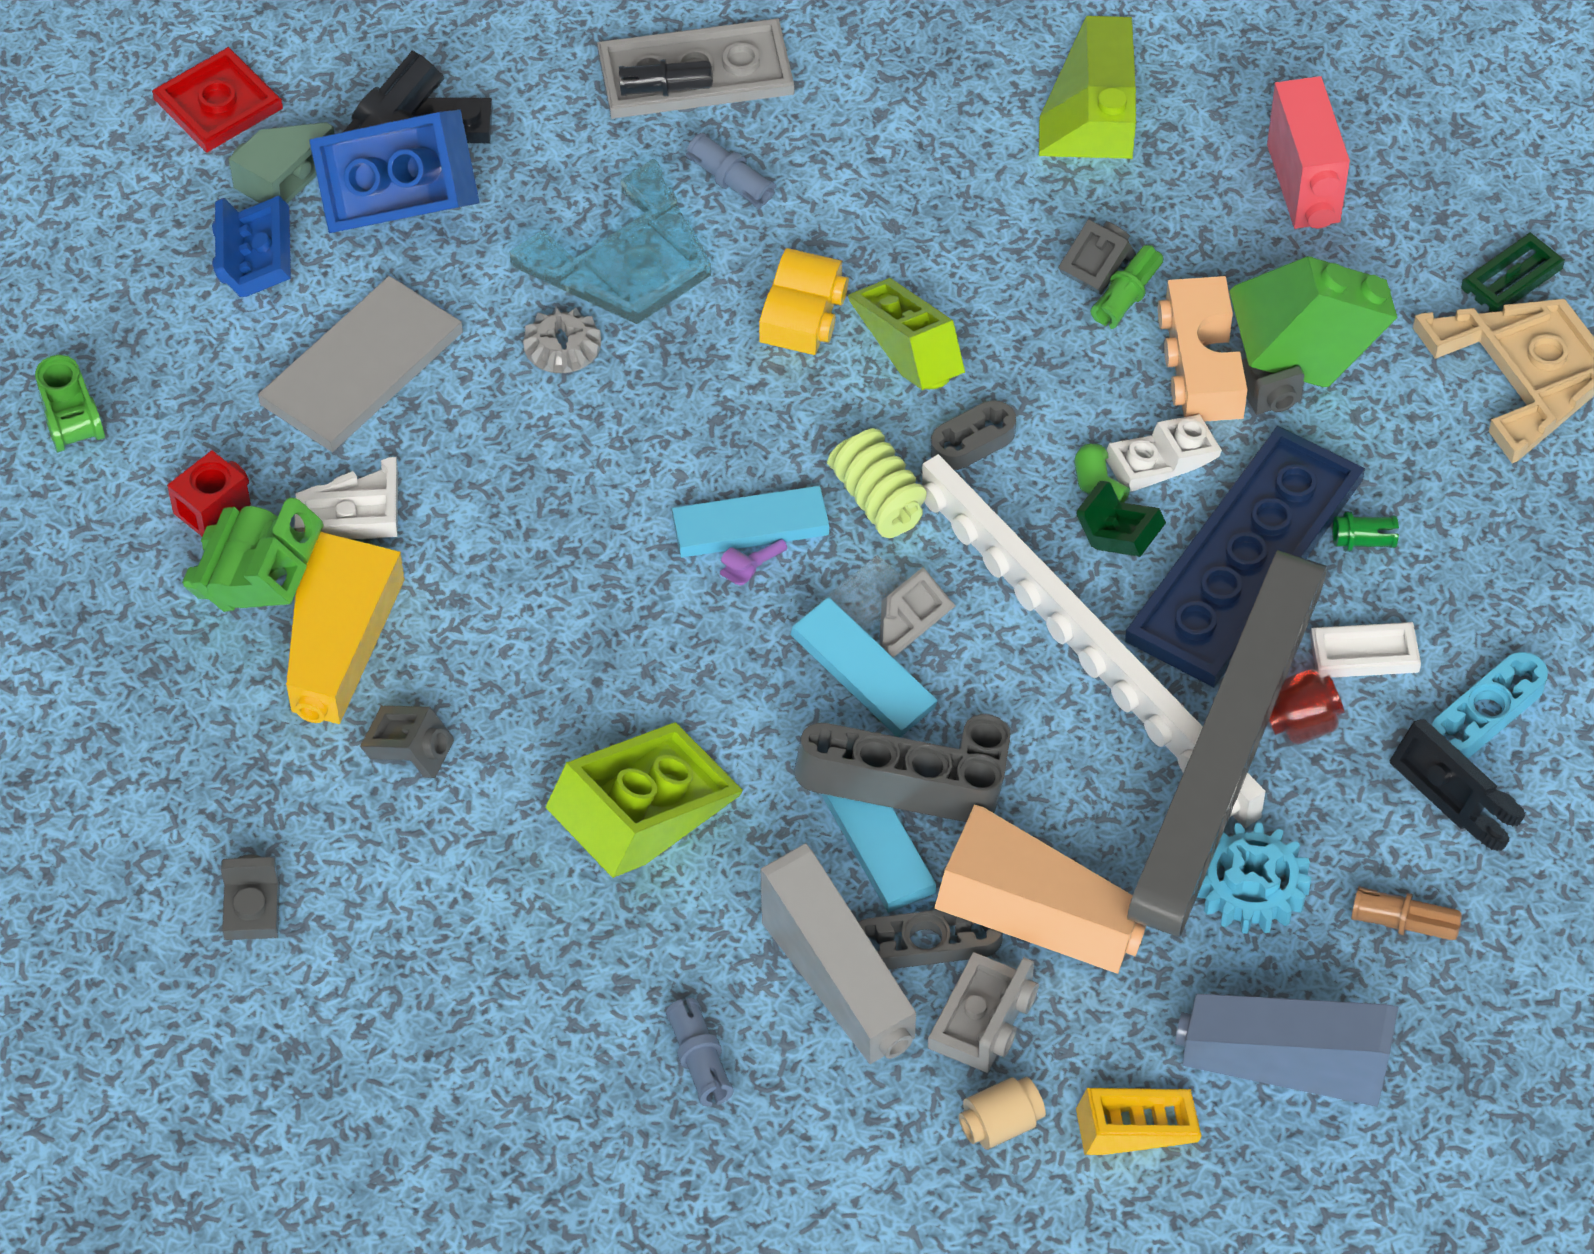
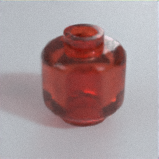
(1306, 707)

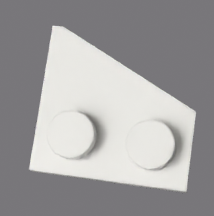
(356, 506)

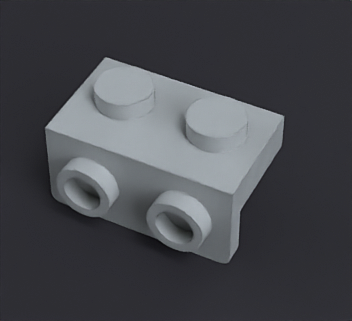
(982, 1011)

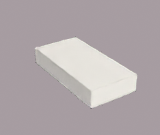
(1365, 649)

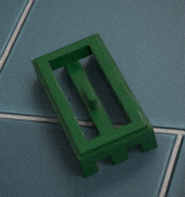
(1488, 295)

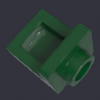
(1118, 525)

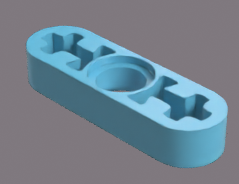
(1493, 687)

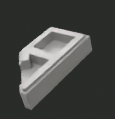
(911, 611)

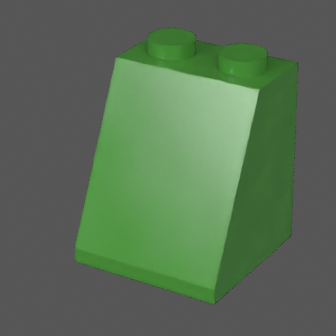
(1311, 317)

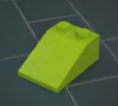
(639, 797)

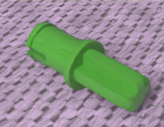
(1127, 287)

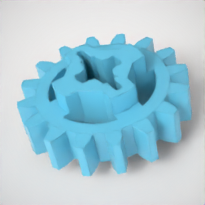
(1253, 880)

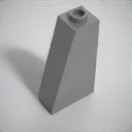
(835, 955)

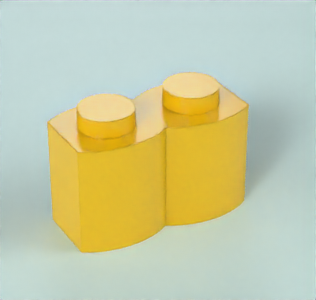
(802, 302)

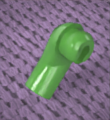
(1092, 468)

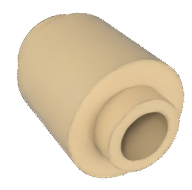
(1001, 1112)

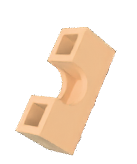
(1206, 380)

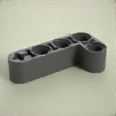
(907, 771)

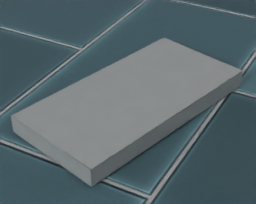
(745, 60)
(360, 363)

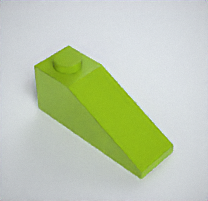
(911, 333)

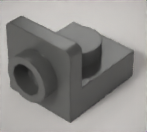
(1097, 255)
(1273, 391)
(409, 735)
(250, 898)

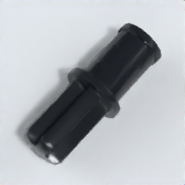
(665, 77)

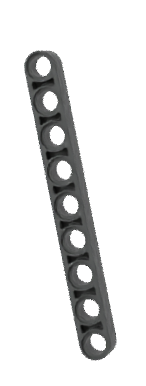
(1227, 745)

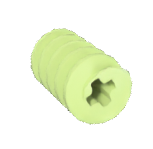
(879, 482)

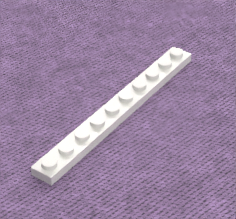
(1073, 623)

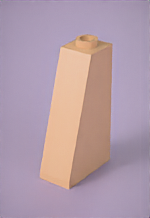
(1036, 894)

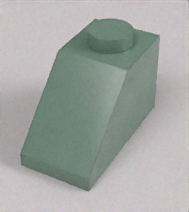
(276, 161)

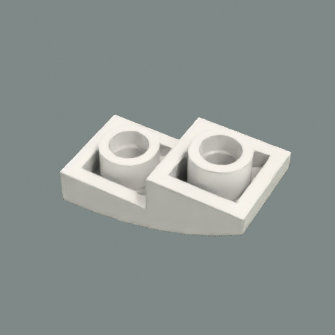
(1172, 450)

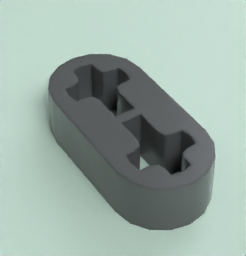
(975, 437)

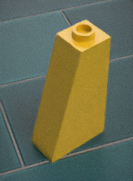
(338, 623)

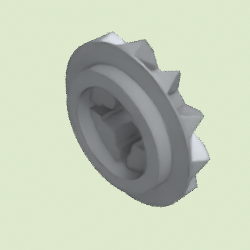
(545, 351)

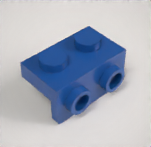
(252, 245)

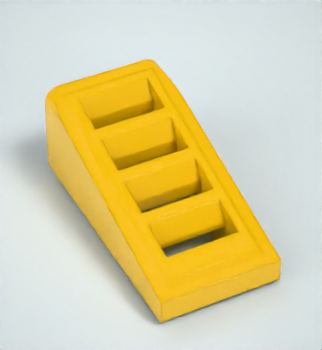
(1115, 1137)

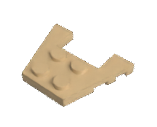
(1540, 352)

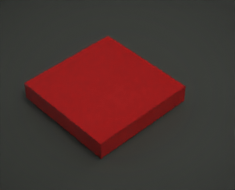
(217, 99)

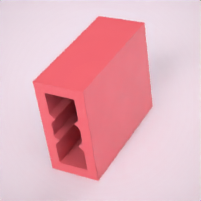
(1308, 152)

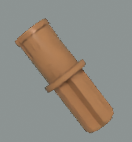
(1406, 914)

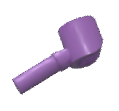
(743, 567)

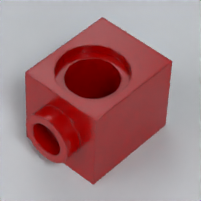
(207, 489)

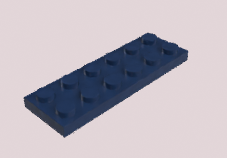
(1206, 598)

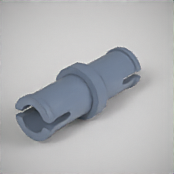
(730, 170)
(699, 1052)

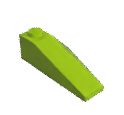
(1094, 95)

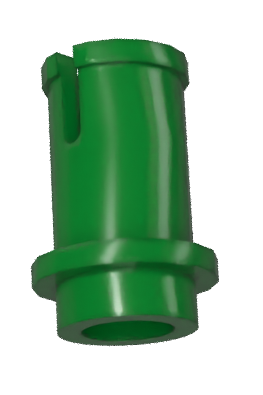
(1357, 531)

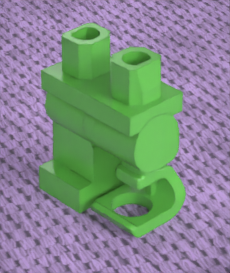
(250, 553)

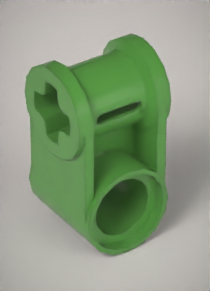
(66, 402)

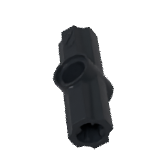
(399, 95)

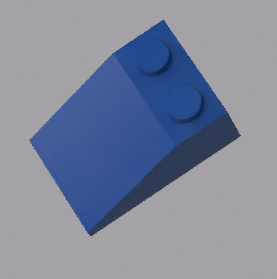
(394, 171)

